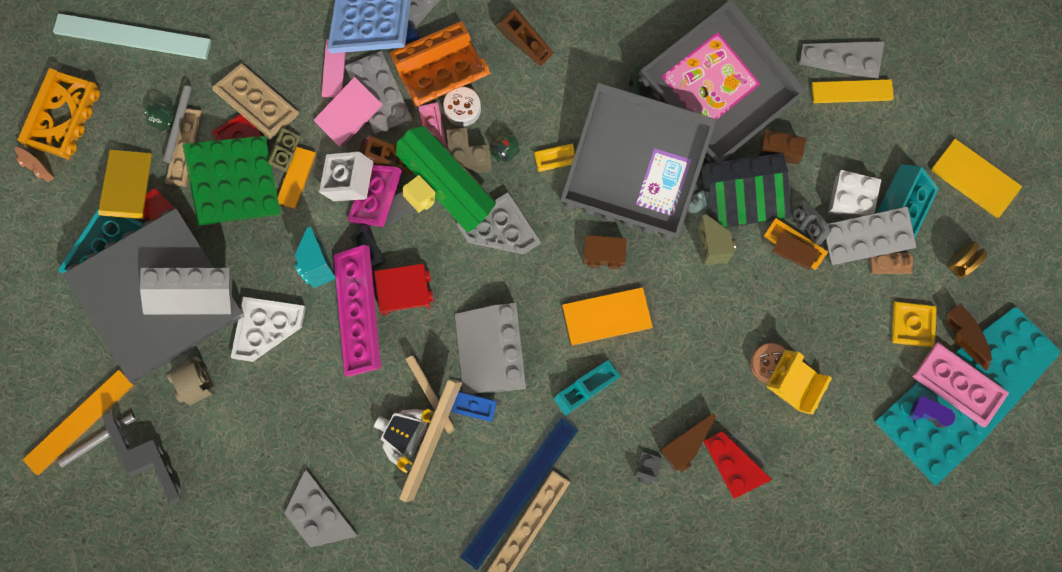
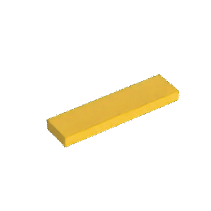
(852, 91)

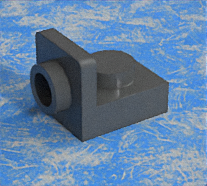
(648, 468)

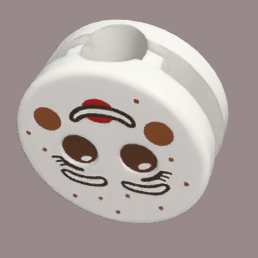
(462, 106)

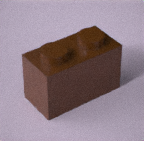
(777, 143)
(604, 251)

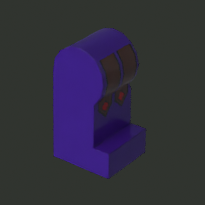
(932, 411)

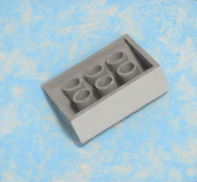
(490, 349)

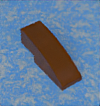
(969, 336)

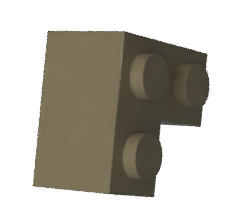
(474, 158)

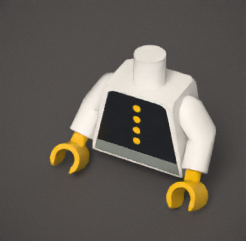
(403, 434)

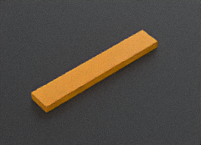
(78, 422)

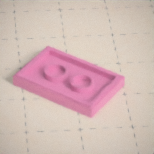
(348, 112)

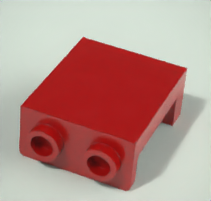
(403, 288)

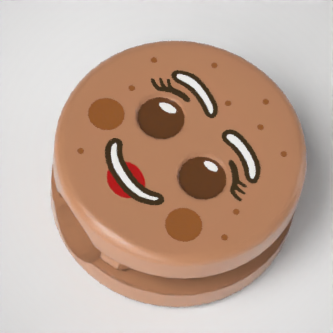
(765, 360)

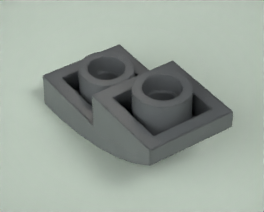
(398, 209)
(809, 219)

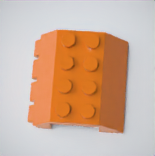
(438, 64)

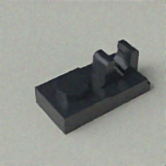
(365, 237)

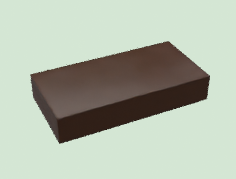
(795, 251)

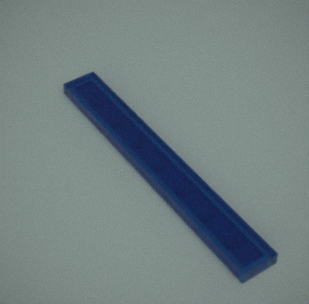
(519, 494)

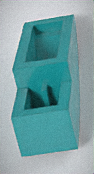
(586, 387)

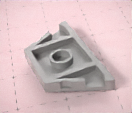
(316, 515)

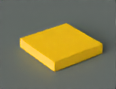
(914, 324)

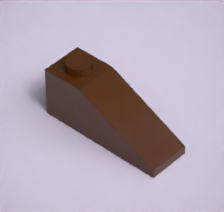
(523, 36)
(382, 153)
(685, 448)

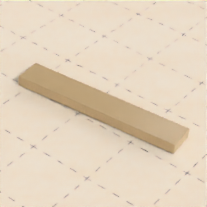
(430, 440)
(530, 524)

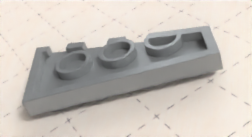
(852, 58)

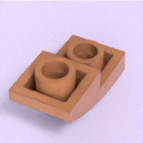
(26, 159)

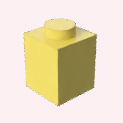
(419, 194)

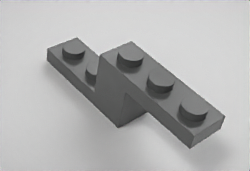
(141, 458)

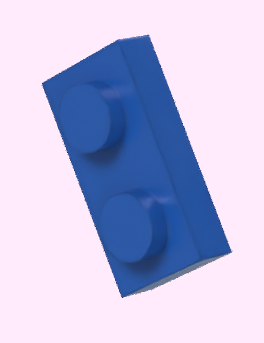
(474, 406)

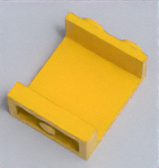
(798, 382)

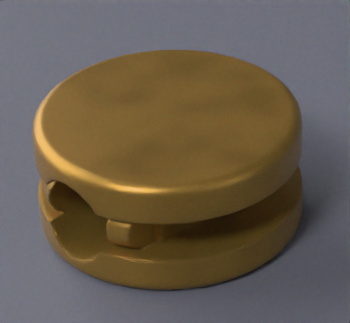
(967, 259)

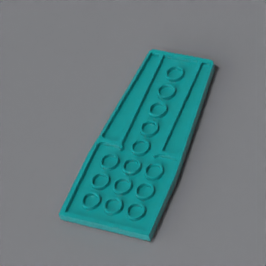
(1018, 359)

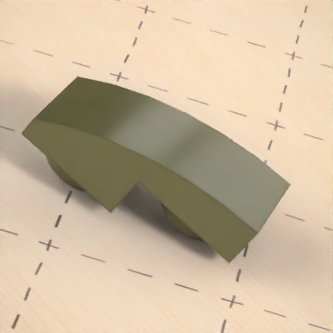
(283, 150)

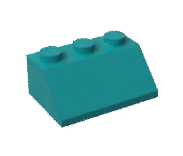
(913, 189)
(312, 260)

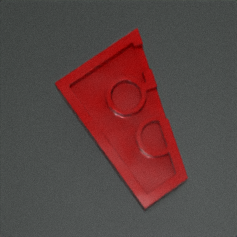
(735, 466)

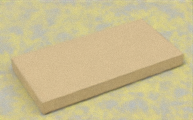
(255, 101)

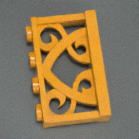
(44, 101)

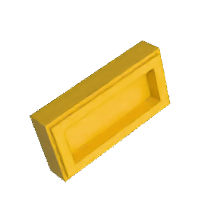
(554, 157)

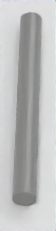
(177, 124)
(93, 442)

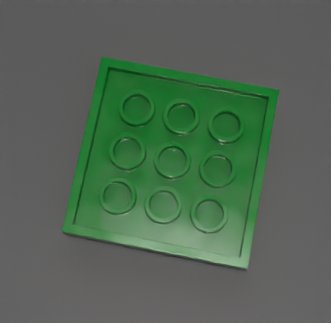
(231, 180)

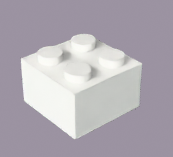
(346, 176)
(853, 195)

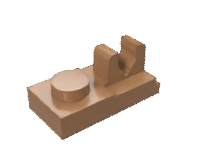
(892, 263)

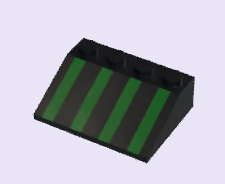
(747, 190)

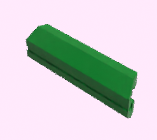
(446, 176)

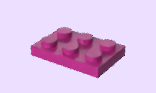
(380, 194)

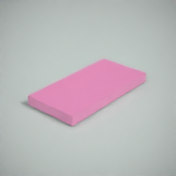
(960, 384)

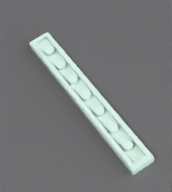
(132, 36)

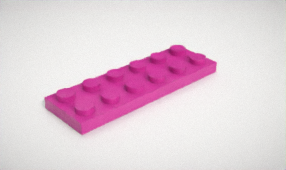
(357, 311)

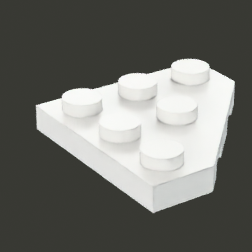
(264, 327)

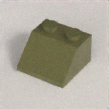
(715, 242)

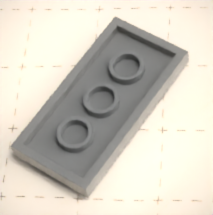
(378, 79)
(870, 236)

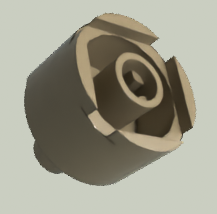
(191, 381)

